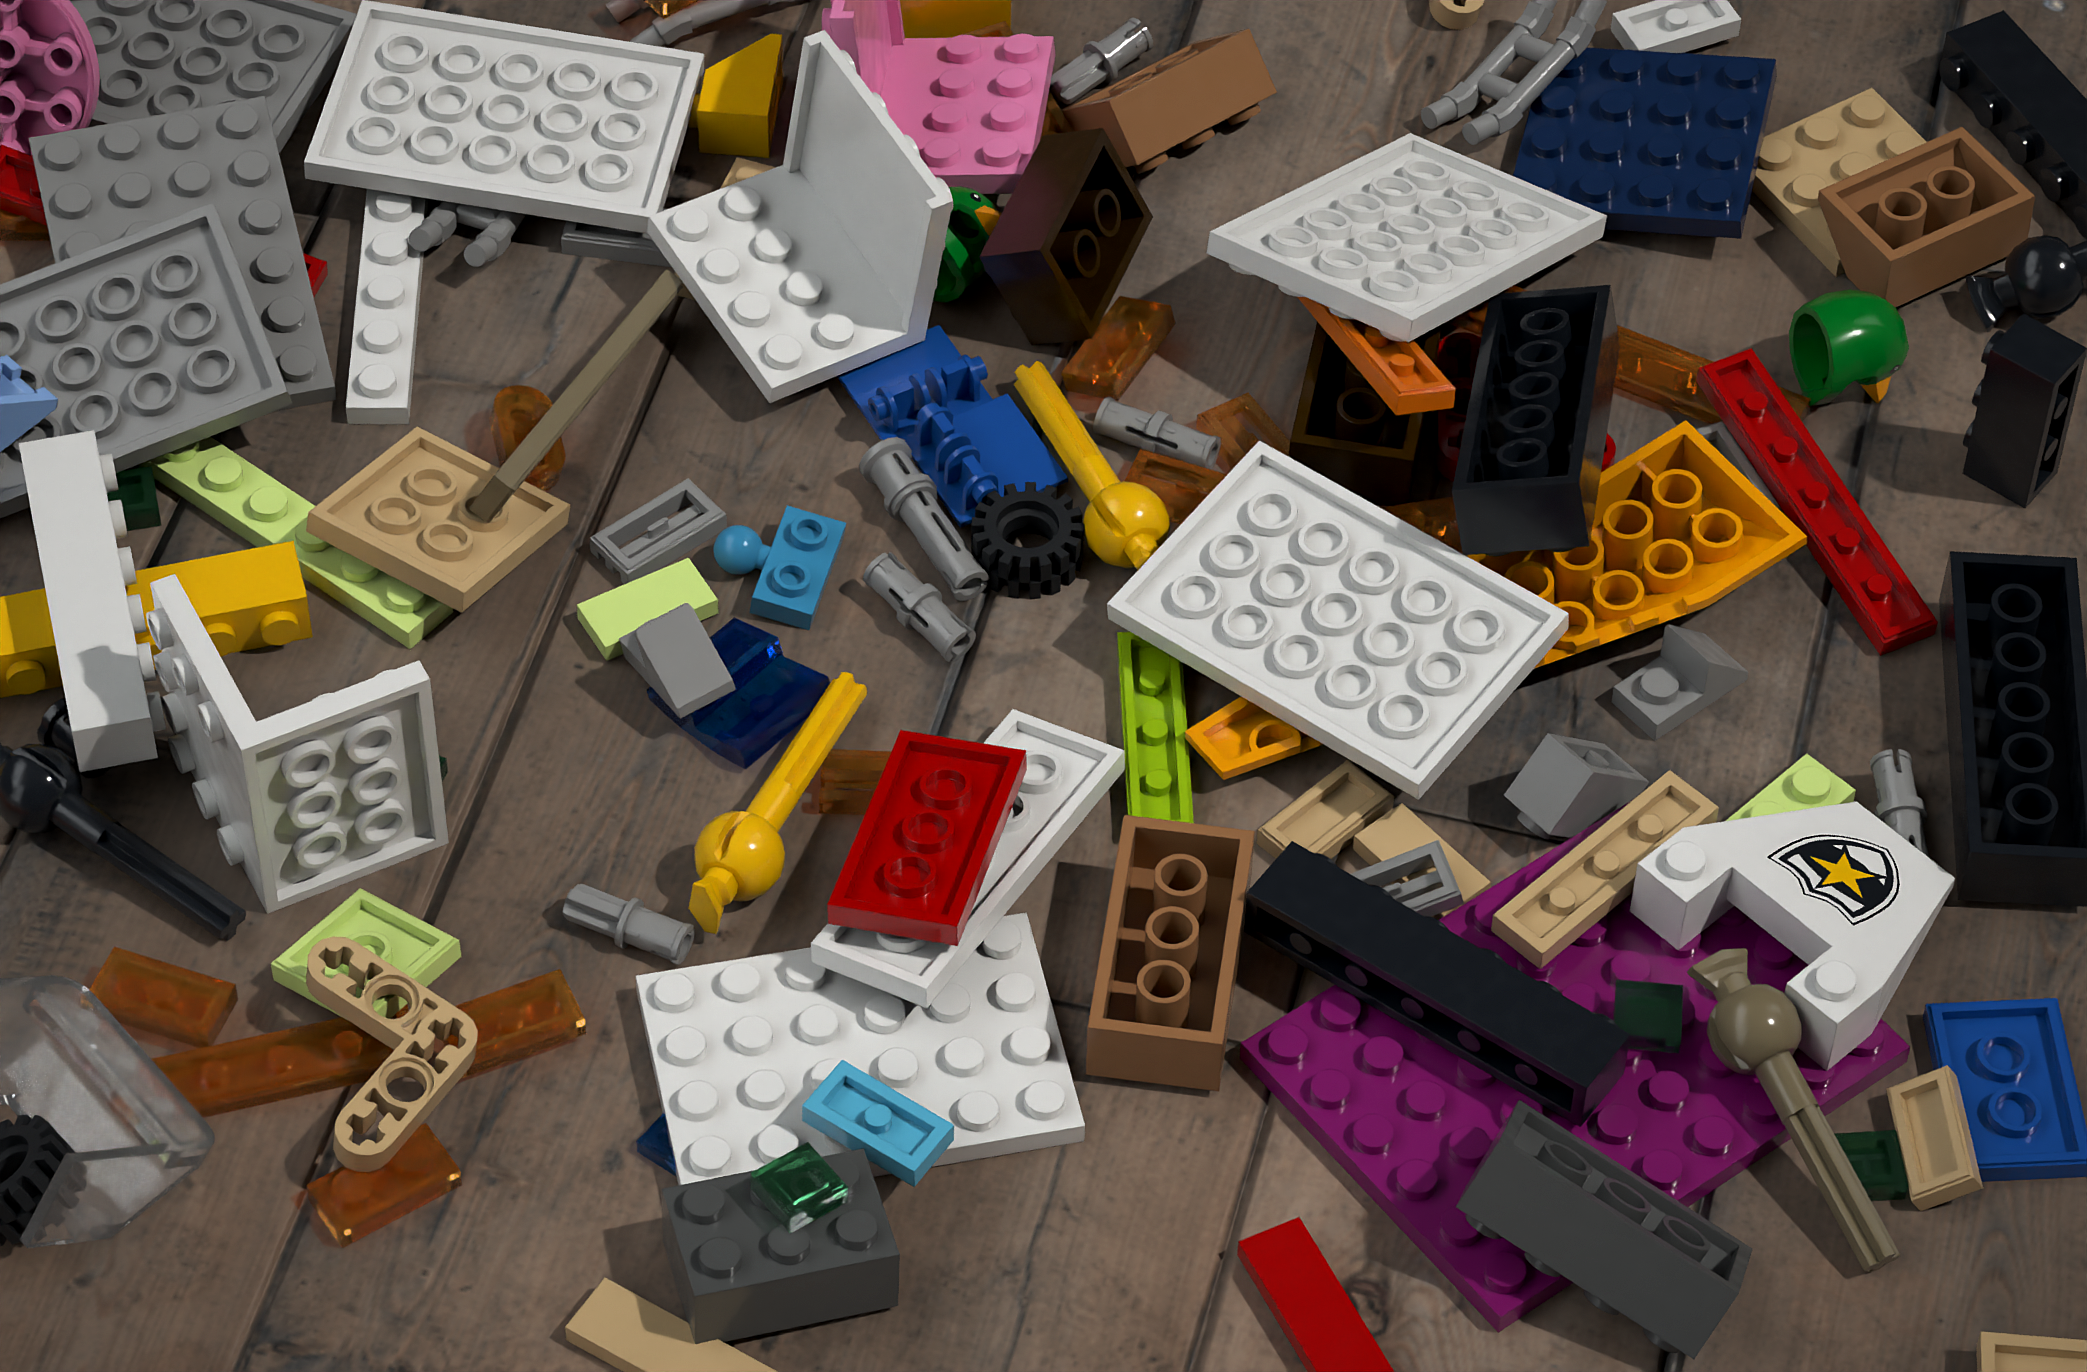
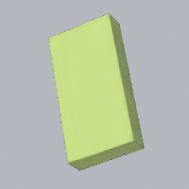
(646, 598)

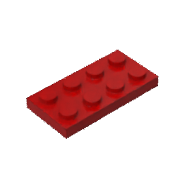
(927, 838)

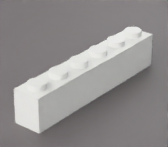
(89, 603)

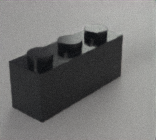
(2023, 409)

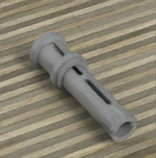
(912, 500)

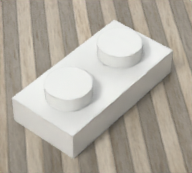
(1675, 25)

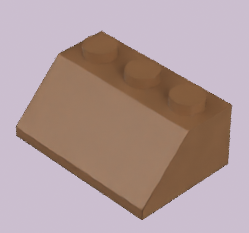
(1177, 99)
(1926, 217)

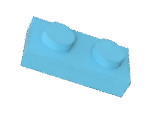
(882, 1121)

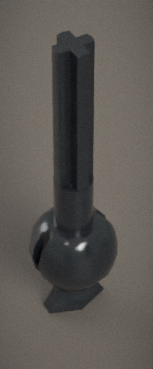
(2040, 278)
(44, 792)

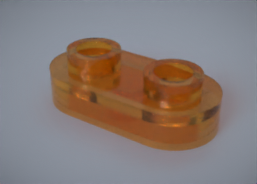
(512, 418)

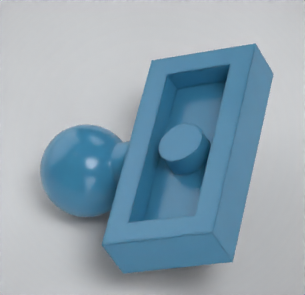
(792, 568)

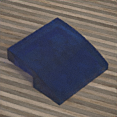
(768, 699)

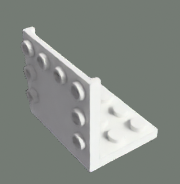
(822, 253)
(307, 790)

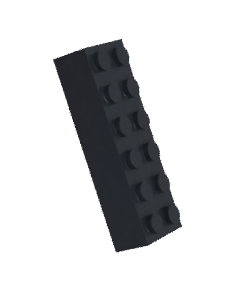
(1537, 421)
(2016, 727)

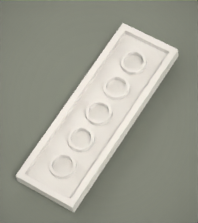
(1059, 789)

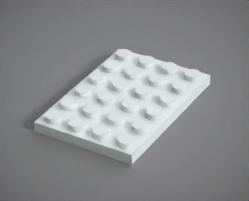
(505, 116)
(1406, 237)
(1338, 618)
(758, 1034)

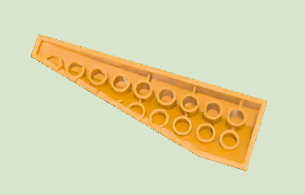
(1665, 541)

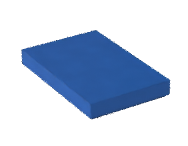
(2013, 1085)

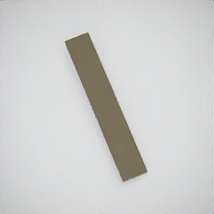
(576, 397)

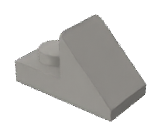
(678, 660)
(1677, 683)

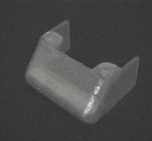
(104, 1098)

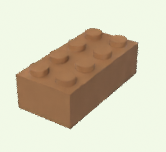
(1170, 953)

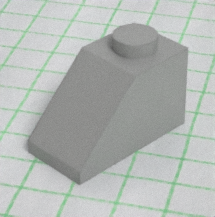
(1572, 786)

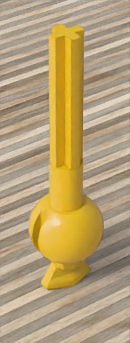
(1123, 518)
(742, 851)

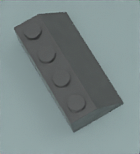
(1605, 1231)

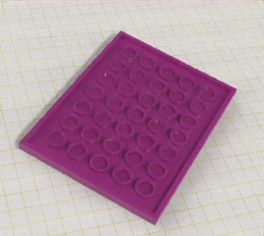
(1420, 1119)

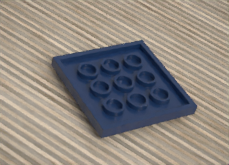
(1652, 138)

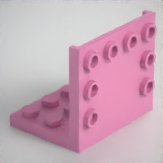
(961, 99)

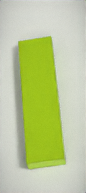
(1153, 731)

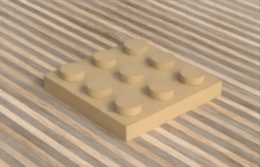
(1824, 151)
(416, 523)

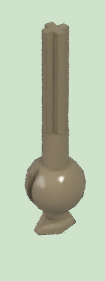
(1757, 1033)

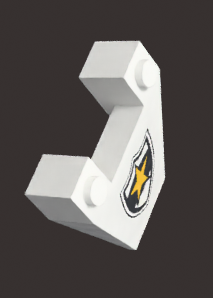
(1822, 884)

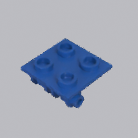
(902, 383)
(980, 454)

